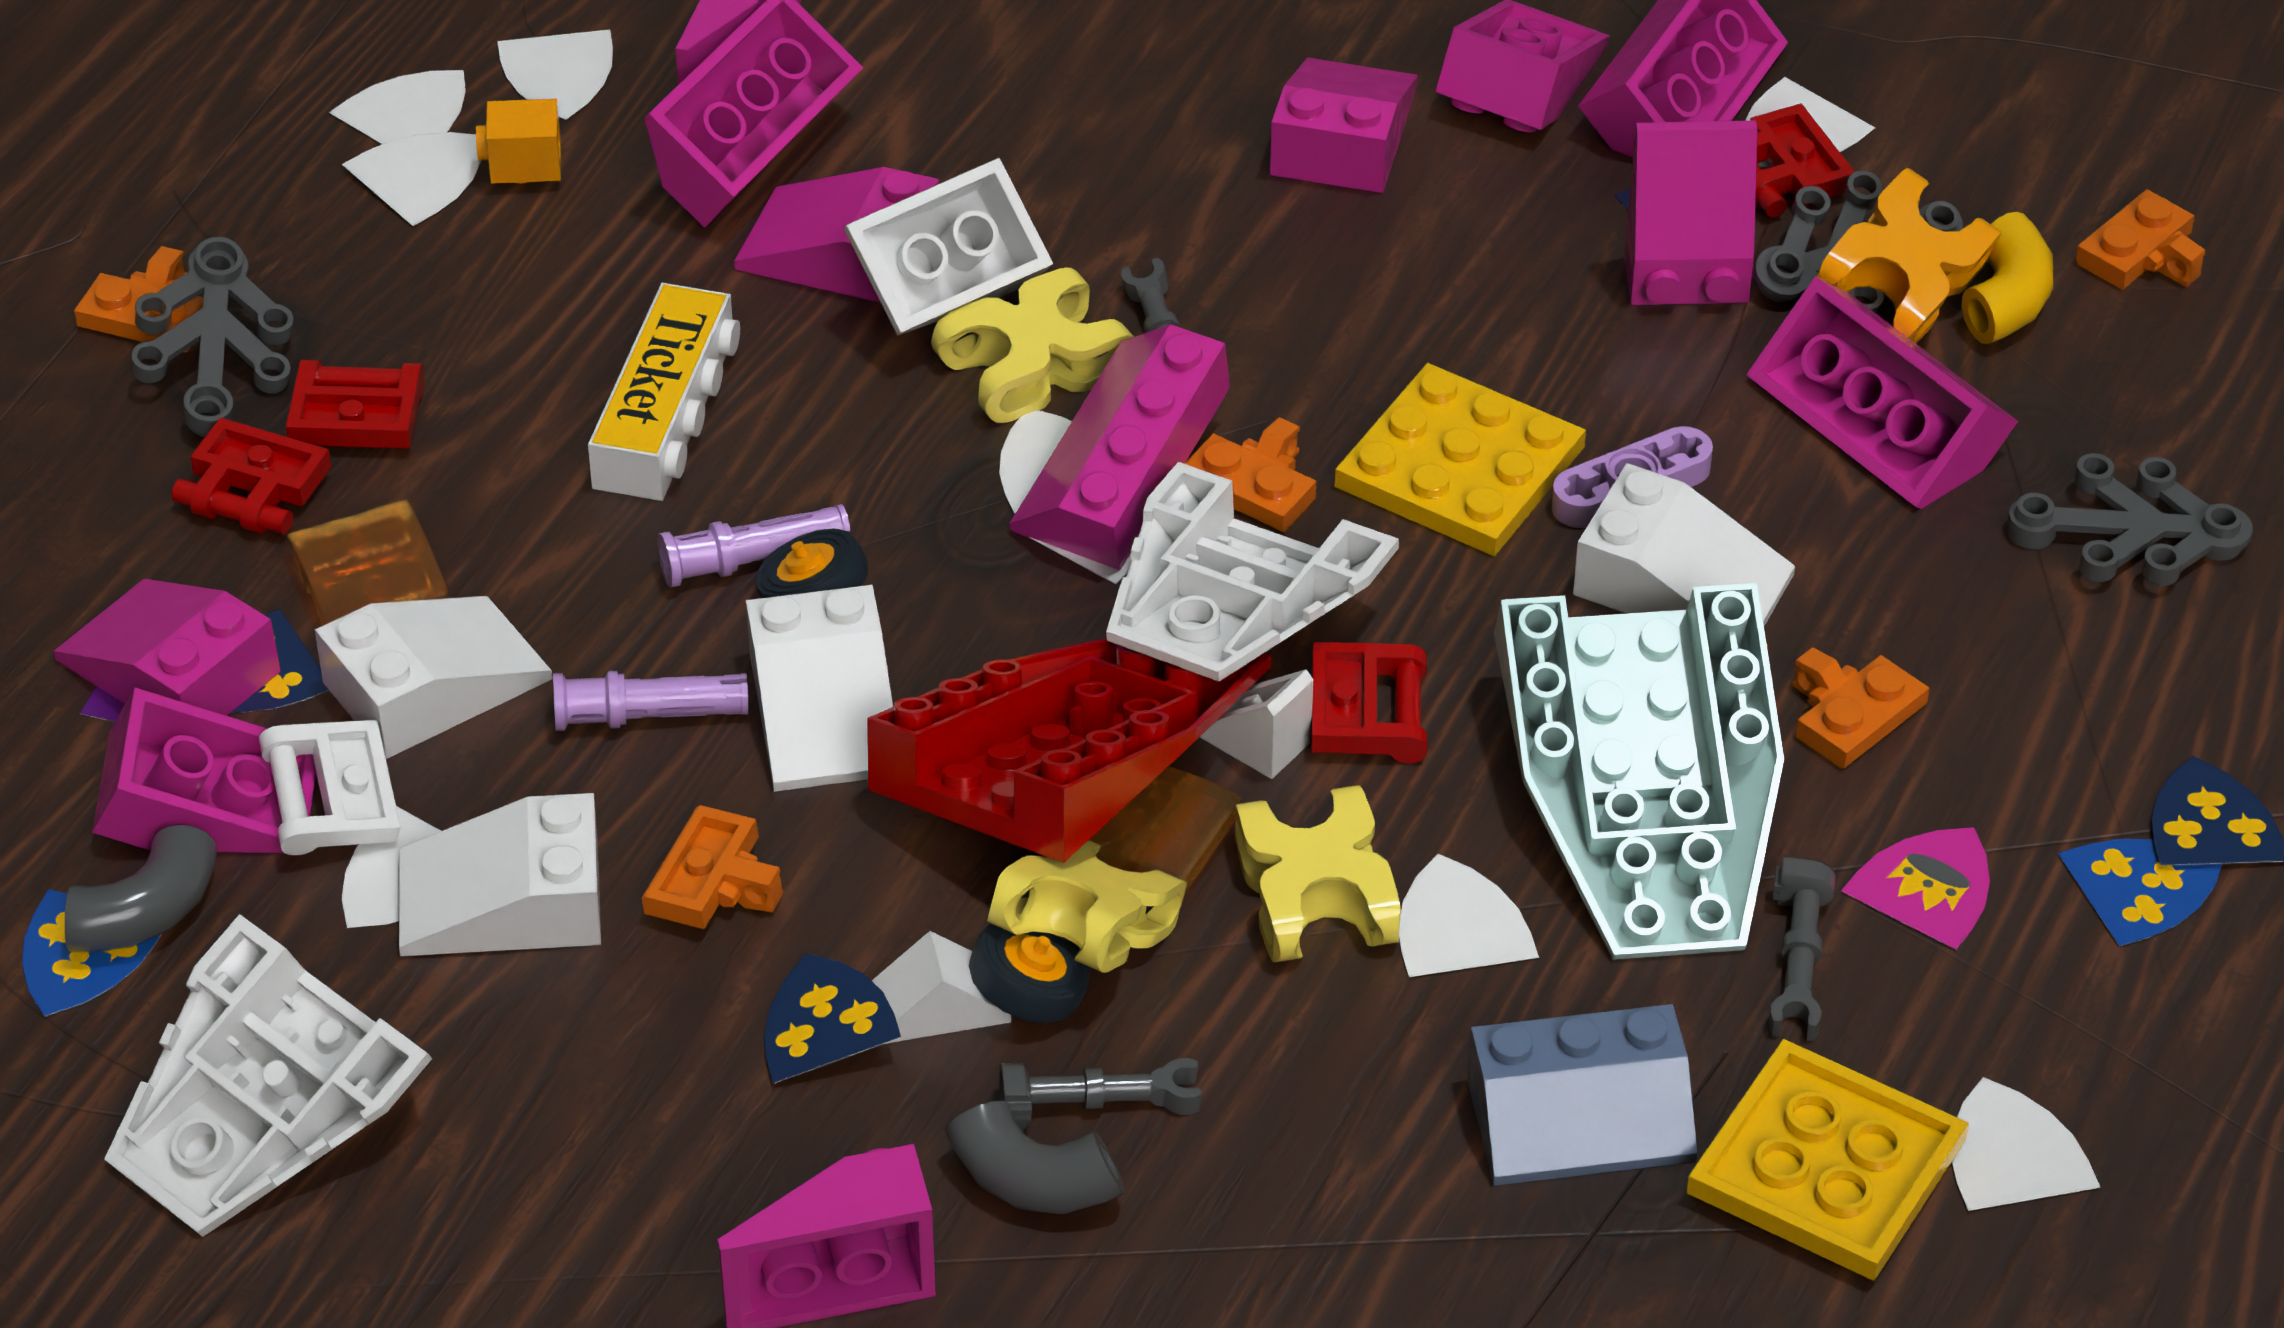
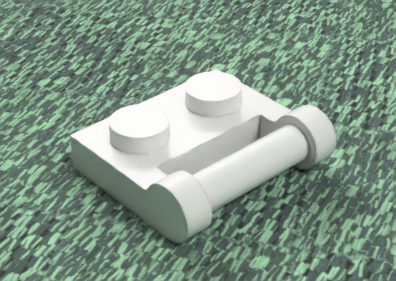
(350, 779)

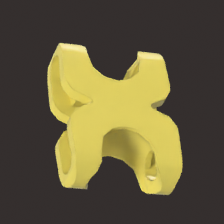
(1029, 344)
(1317, 873)
(1088, 904)

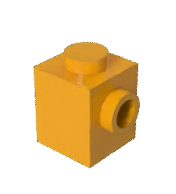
(521, 141)

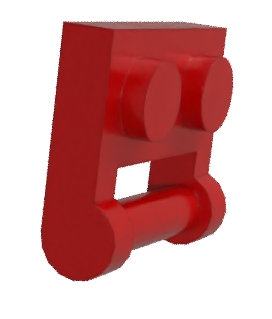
(355, 405)
(1347, 700)

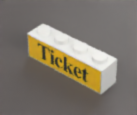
(663, 392)

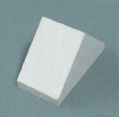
(1267, 723)
(935, 991)

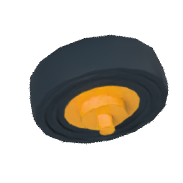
(812, 564)
(1029, 974)

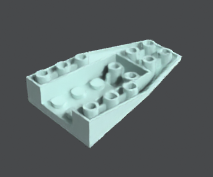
(1650, 760)

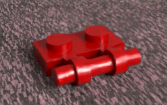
(1798, 156)
(254, 461)

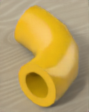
(2019, 284)

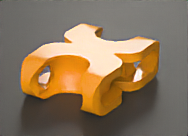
(1908, 256)

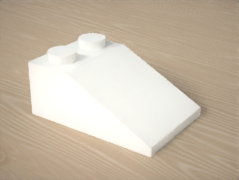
(949, 247)
(1663, 539)
(425, 665)
(817, 682)
(504, 881)

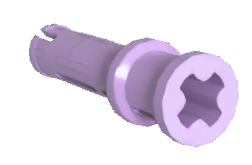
(724, 548)
(619, 699)

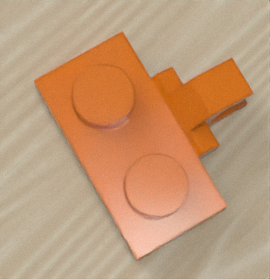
(2140, 238)
(112, 299)
(1261, 474)
(1852, 706)
(711, 868)

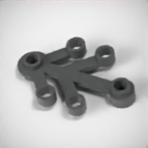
(1804, 266)
(213, 328)
(2206, 529)

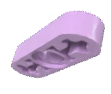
(1675, 453)

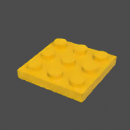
(1460, 459)
(1828, 1159)

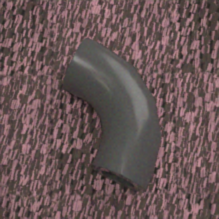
(147, 901)
(1032, 1173)

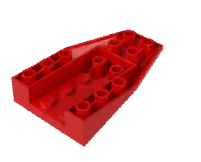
(1046, 740)

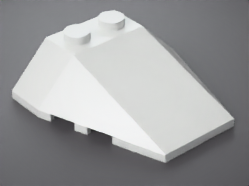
(1224, 590)
(255, 1082)

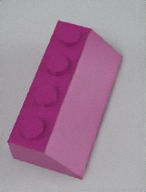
(1683, 67)
(745, 105)
(1880, 396)
(1124, 443)

